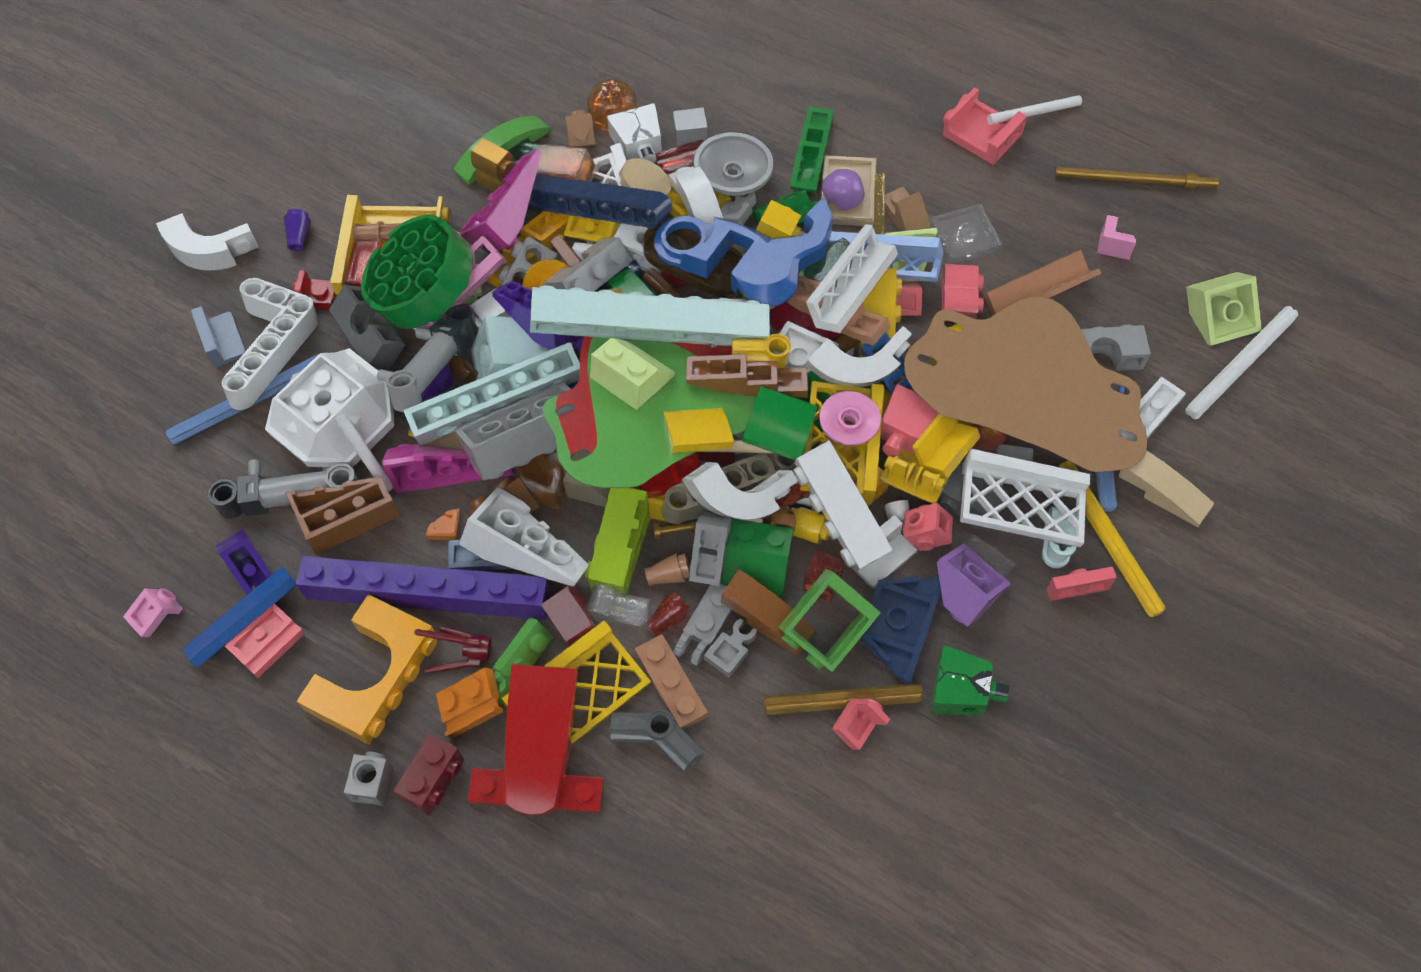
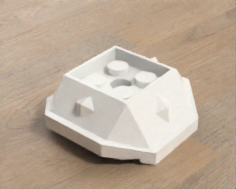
(308, 425)

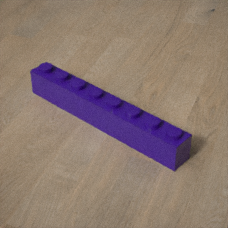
(424, 587)

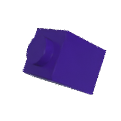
(243, 561)

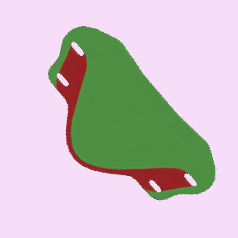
(626, 442)

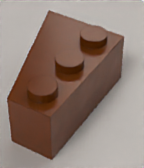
(342, 512)

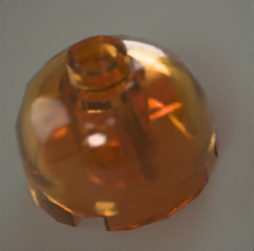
(610, 98)

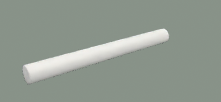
(1035, 109)

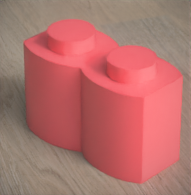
(961, 290)

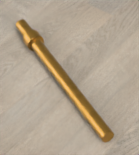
(1188, 181)

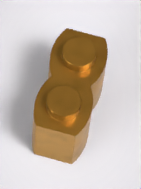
(491, 164)

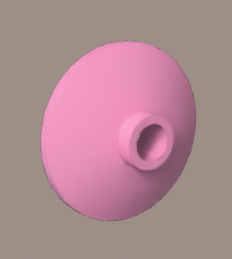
(854, 408)

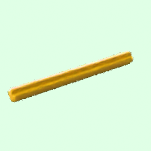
(1119, 552)

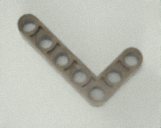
(738, 473)

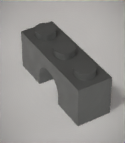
(373, 342)

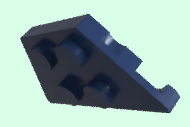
(903, 622)

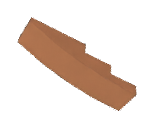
(862, 325)

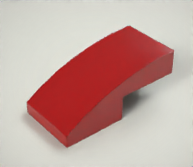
(670, 476)

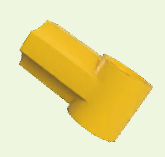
(762, 349)

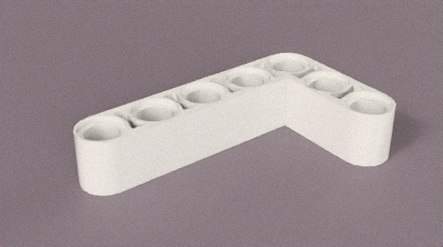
(291, 324)

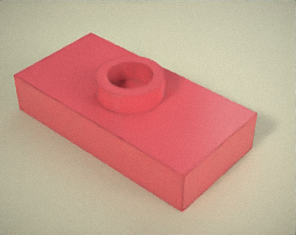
(1080, 583)

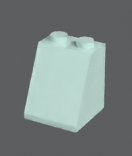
(501, 345)

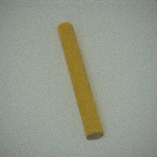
(879, 203)

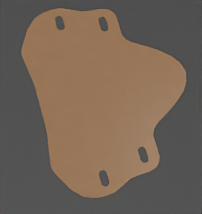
(1032, 380)

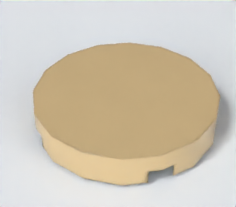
(644, 175)

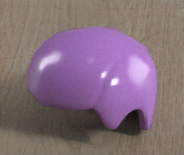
(843, 189)

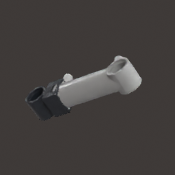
(445, 340)
(256, 494)

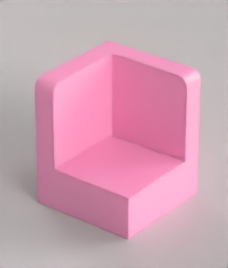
(1113, 242)

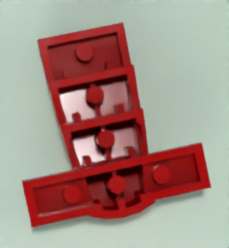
(538, 749)

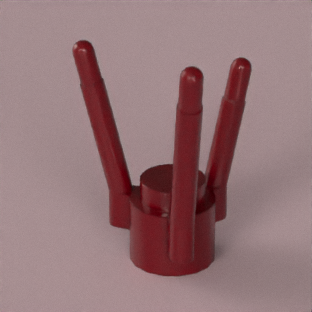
(475, 647)

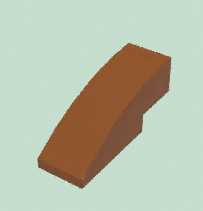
(762, 609)

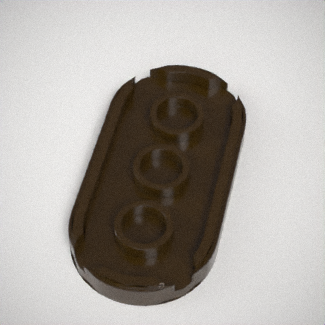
(684, 239)

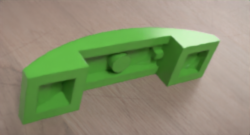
(506, 137)

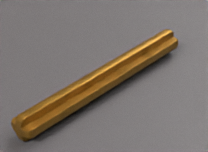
(840, 698)

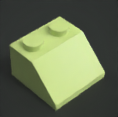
(1225, 307)
(628, 372)

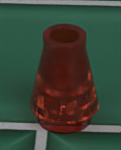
(668, 613)

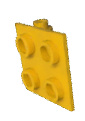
(907, 475)

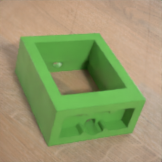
(849, 637)

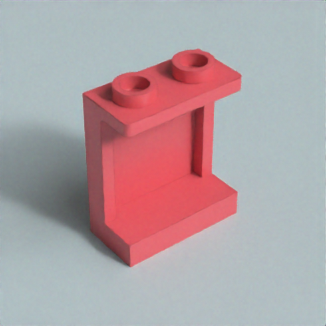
(969, 128)

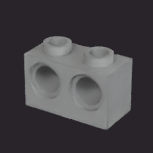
(519, 264)
(710, 548)

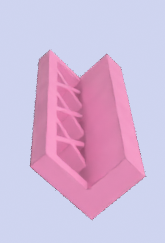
(479, 274)

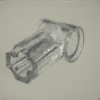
(609, 604)

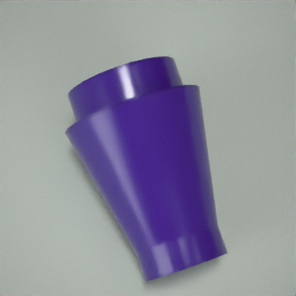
(296, 227)

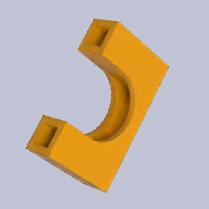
(365, 711)

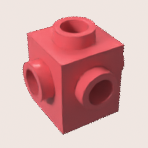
(928, 527)

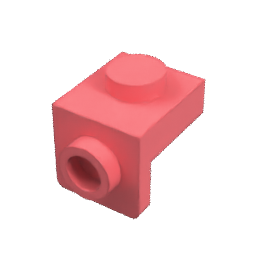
(858, 721)

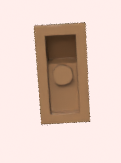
(906, 210)

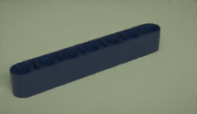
(599, 201)

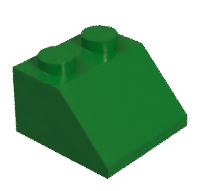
(759, 552)

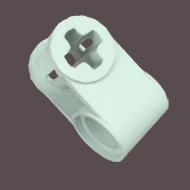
(1054, 553)

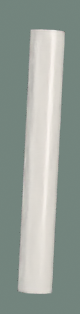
(362, 449)

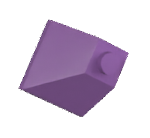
(968, 584)

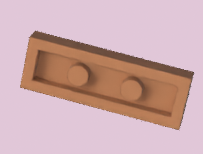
(671, 682)

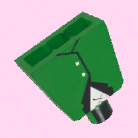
(965, 684)

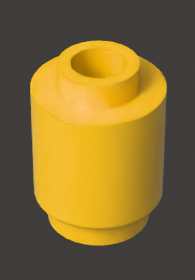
(810, 525)

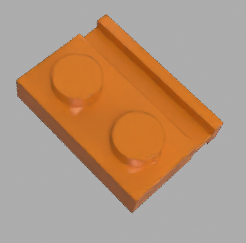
(469, 702)

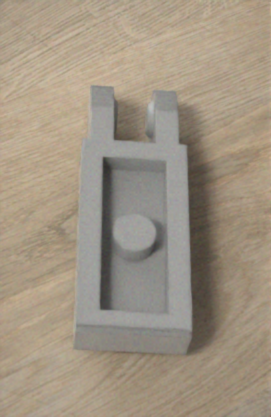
(704, 624)

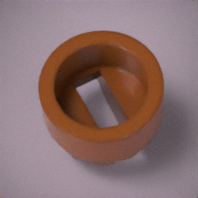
(784, 518)

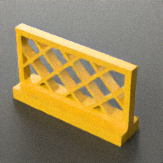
(867, 453)
(579, 654)

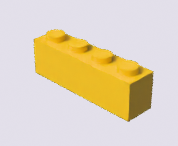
(883, 302)

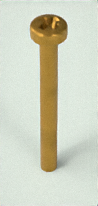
(658, 531)

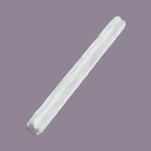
(1241, 362)

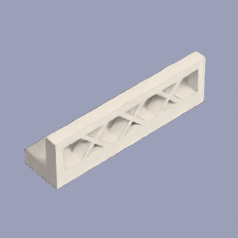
(852, 284)

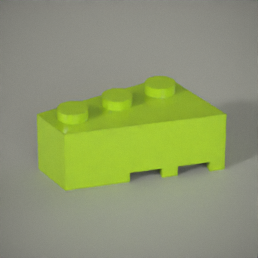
(619, 539)

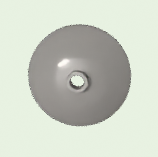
(734, 163)

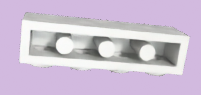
(842, 506)

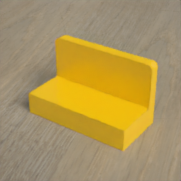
(944, 445)

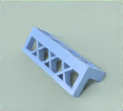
(911, 249)

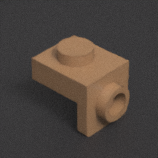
(580, 129)

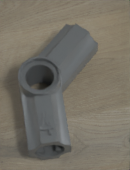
(673, 742)

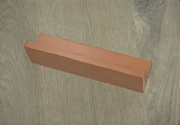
(1042, 282)

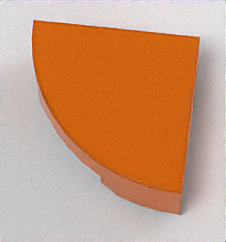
(445, 527)

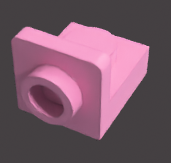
(151, 609)

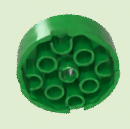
(417, 272)

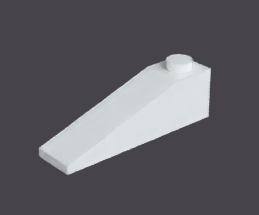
(512, 537)

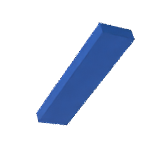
(239, 617)

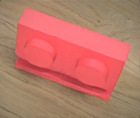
(265, 640)

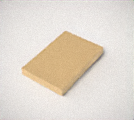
(866, 169)

